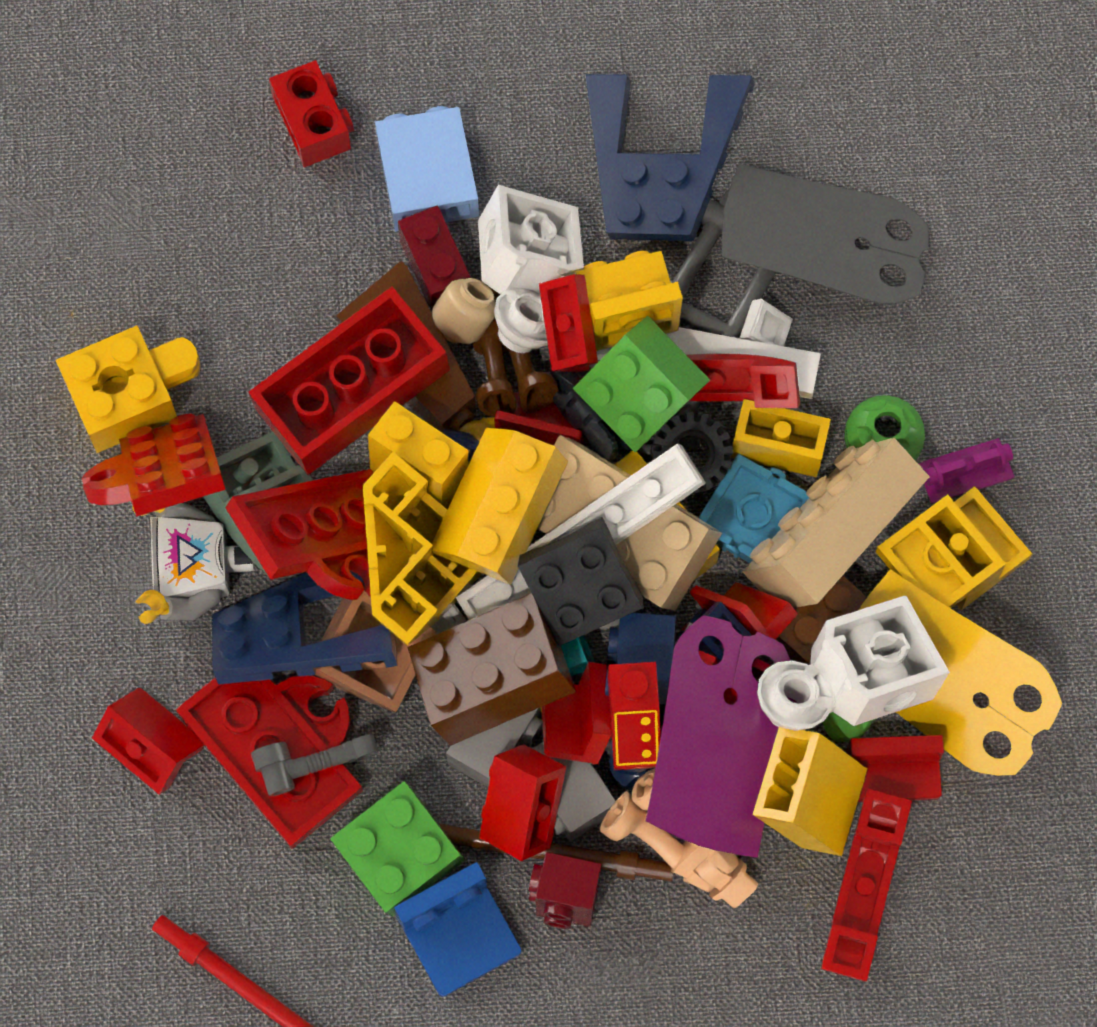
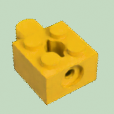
(137, 396)

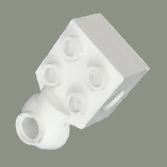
(522, 245)
(858, 669)

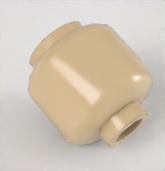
(464, 310)

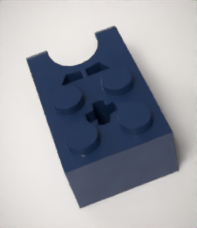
(642, 640)

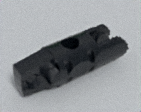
(584, 418)

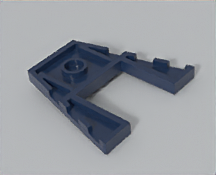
(660, 192)
(269, 637)

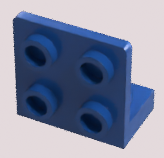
(457, 930)

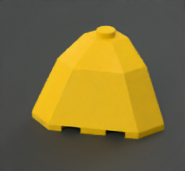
(407, 580)

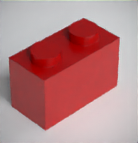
(522, 802)

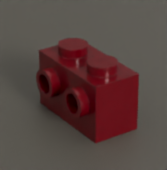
(565, 890)

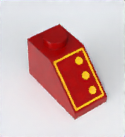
(634, 715)

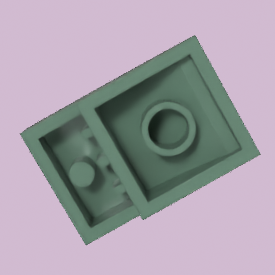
(250, 469)

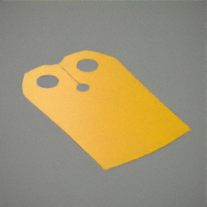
(976, 664)

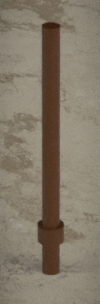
(626, 864)

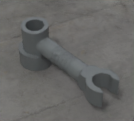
(280, 770)

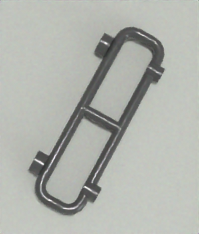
(713, 227)

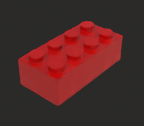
(349, 380)

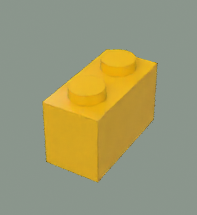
(781, 438)

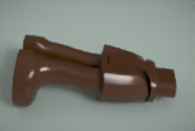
(497, 394)

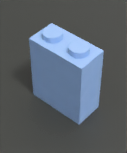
(427, 164)

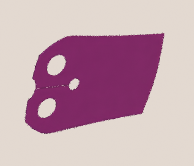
(711, 750)

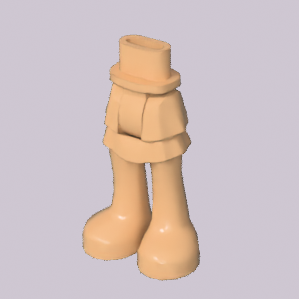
(702, 867)

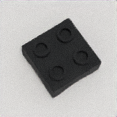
(580, 582)

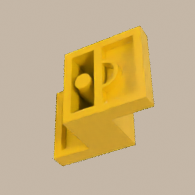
(627, 293)
(955, 549)

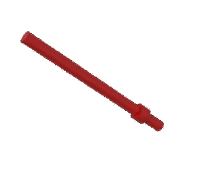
(196, 951)

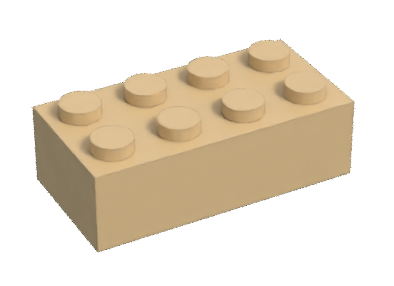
(835, 522)
(661, 554)

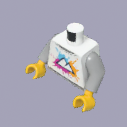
(189, 564)

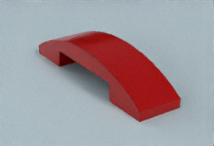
(756, 378)
(865, 885)

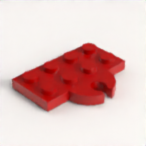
(158, 467)
(310, 530)
(253, 714)

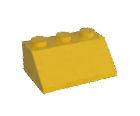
(499, 503)

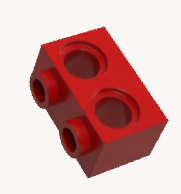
(306, 114)

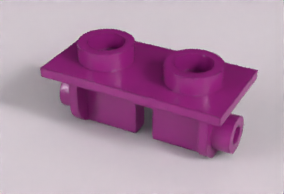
(970, 467)

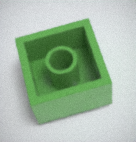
(641, 383)
(397, 848)

